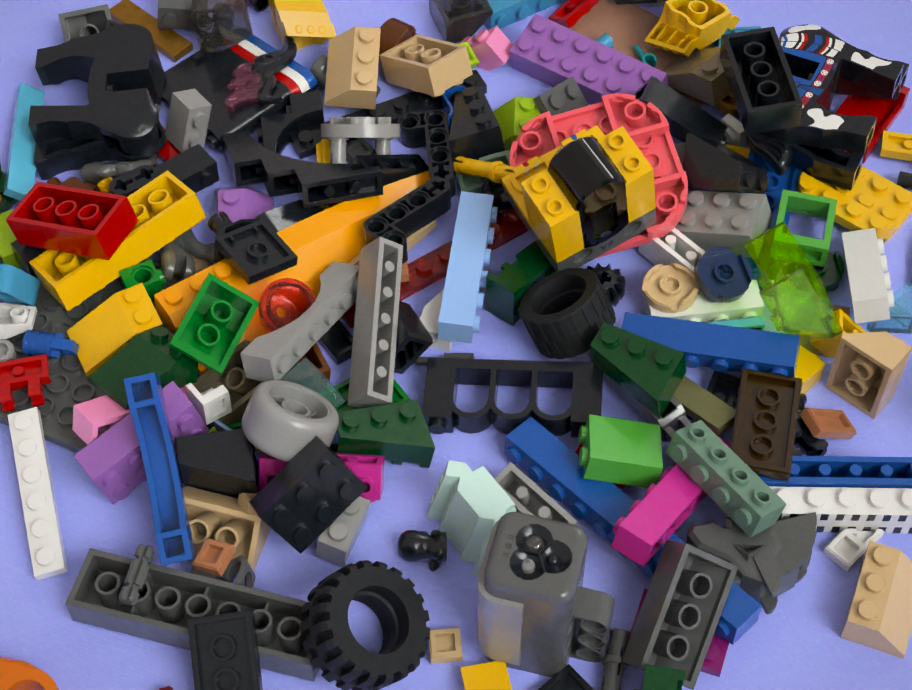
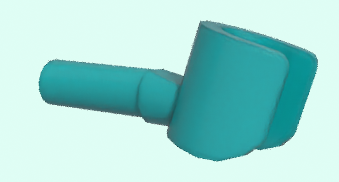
(646, 58)

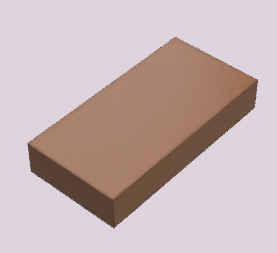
(828, 423)

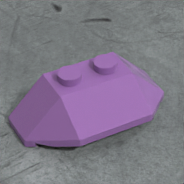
(243, 202)

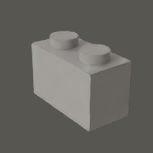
(188, 119)
(340, 537)

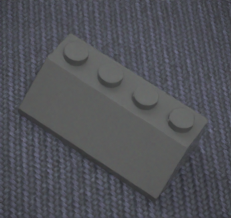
(680, 610)

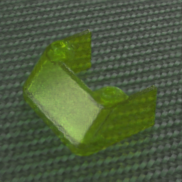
(792, 286)

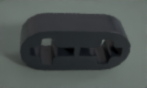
(133, 180)

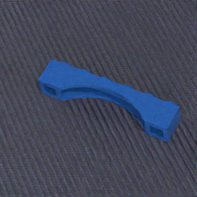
(161, 468)

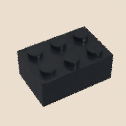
(308, 494)

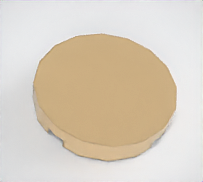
(670, 288)

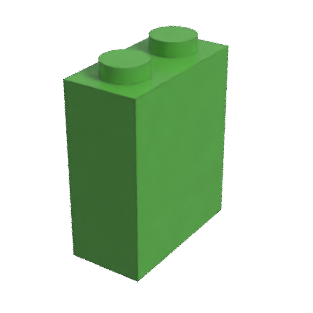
(620, 451)

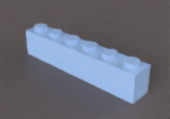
(466, 266)

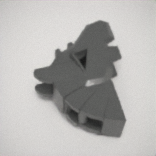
(767, 561)

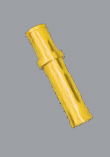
(491, 170)

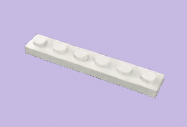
(37, 494)

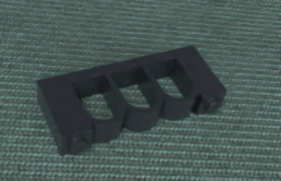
(446, 373)

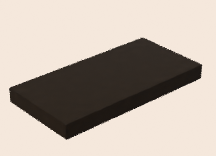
(766, 422)

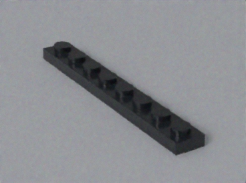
(305, 141)

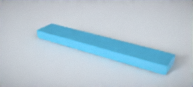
(20, 164)

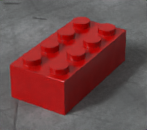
(72, 220)

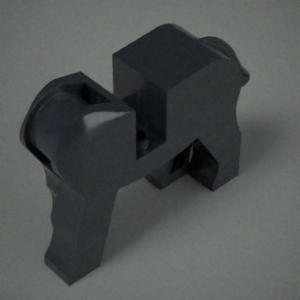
(122, 94)

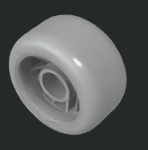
(287, 417)

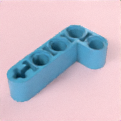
(18, 286)

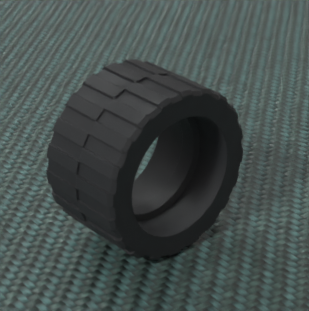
(565, 312)

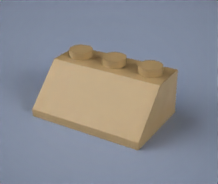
(353, 68)
(868, 370)
(223, 520)
(881, 601)

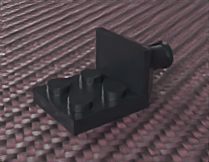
(250, 247)

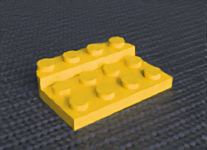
(870, 203)

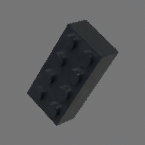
(760, 80)

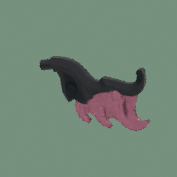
(259, 77)

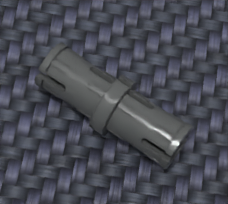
(612, 662)

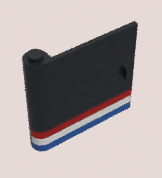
(212, 73)

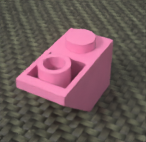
(490, 48)

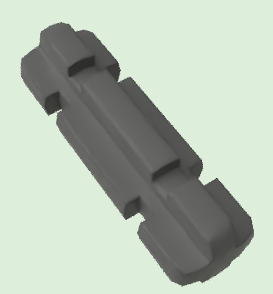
(136, 575)

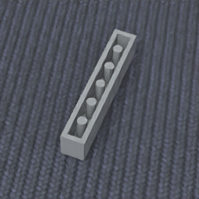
(375, 324)

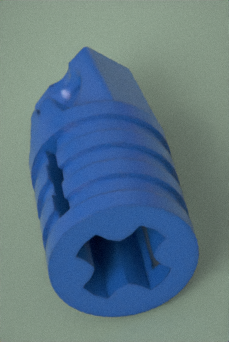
(48, 343)

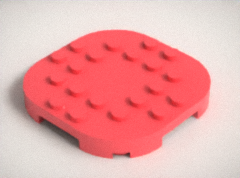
(646, 128)

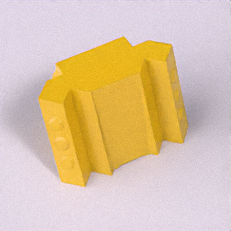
(302, 20)
(690, 25)

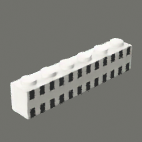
(850, 507)

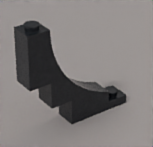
(312, 181)

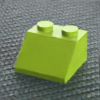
(514, 116)

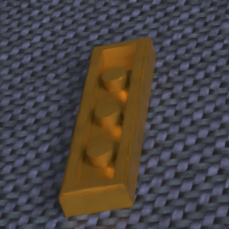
(166, 40)

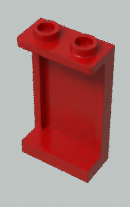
(884, 109)

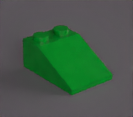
(214, 323)

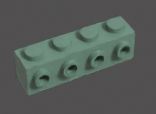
(725, 478)

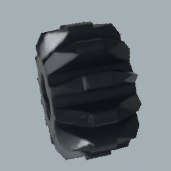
(611, 282)

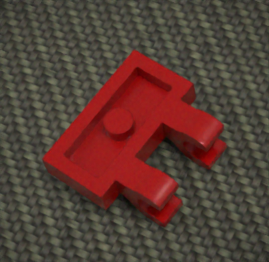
(24, 373)

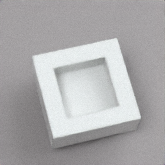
(735, 131)

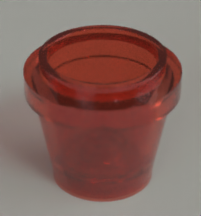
(288, 295)

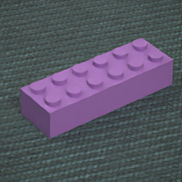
(557, 53)

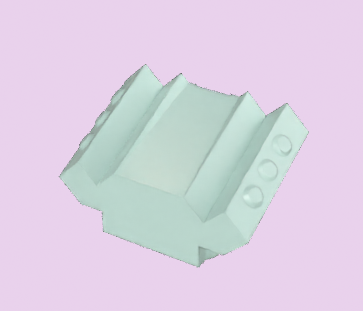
(467, 509)

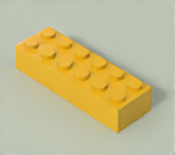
(163, 213)

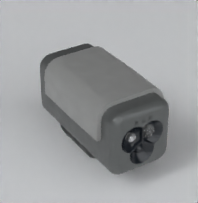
(535, 599)

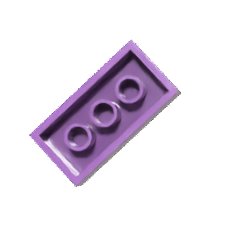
(116, 457)

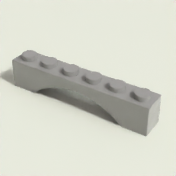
(277, 352)

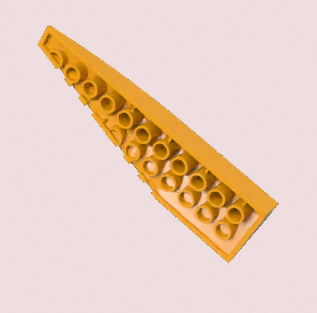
(317, 242)

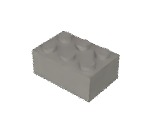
(725, 219)

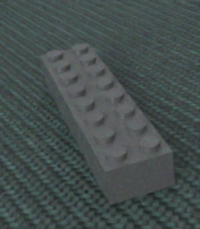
(177, 595)

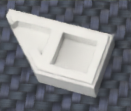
(850, 546)

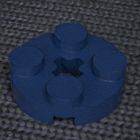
(712, 284)

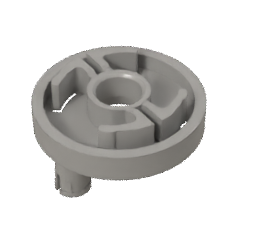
(343, 128)

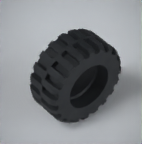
(397, 610)

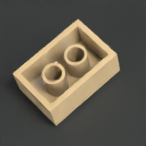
(426, 65)

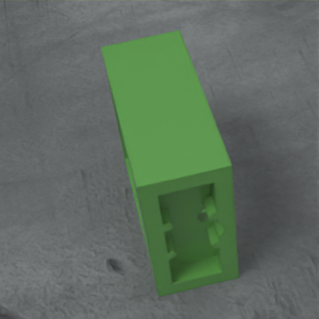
(815, 206)

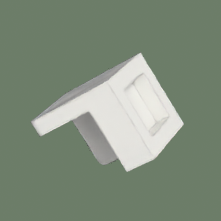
(211, 403)

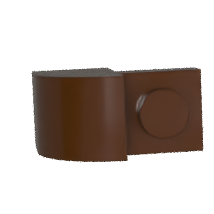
(393, 33)

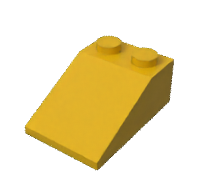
(113, 326)

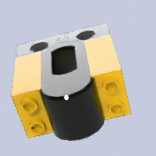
(584, 196)

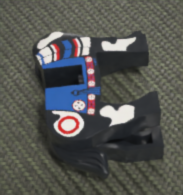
(820, 69)

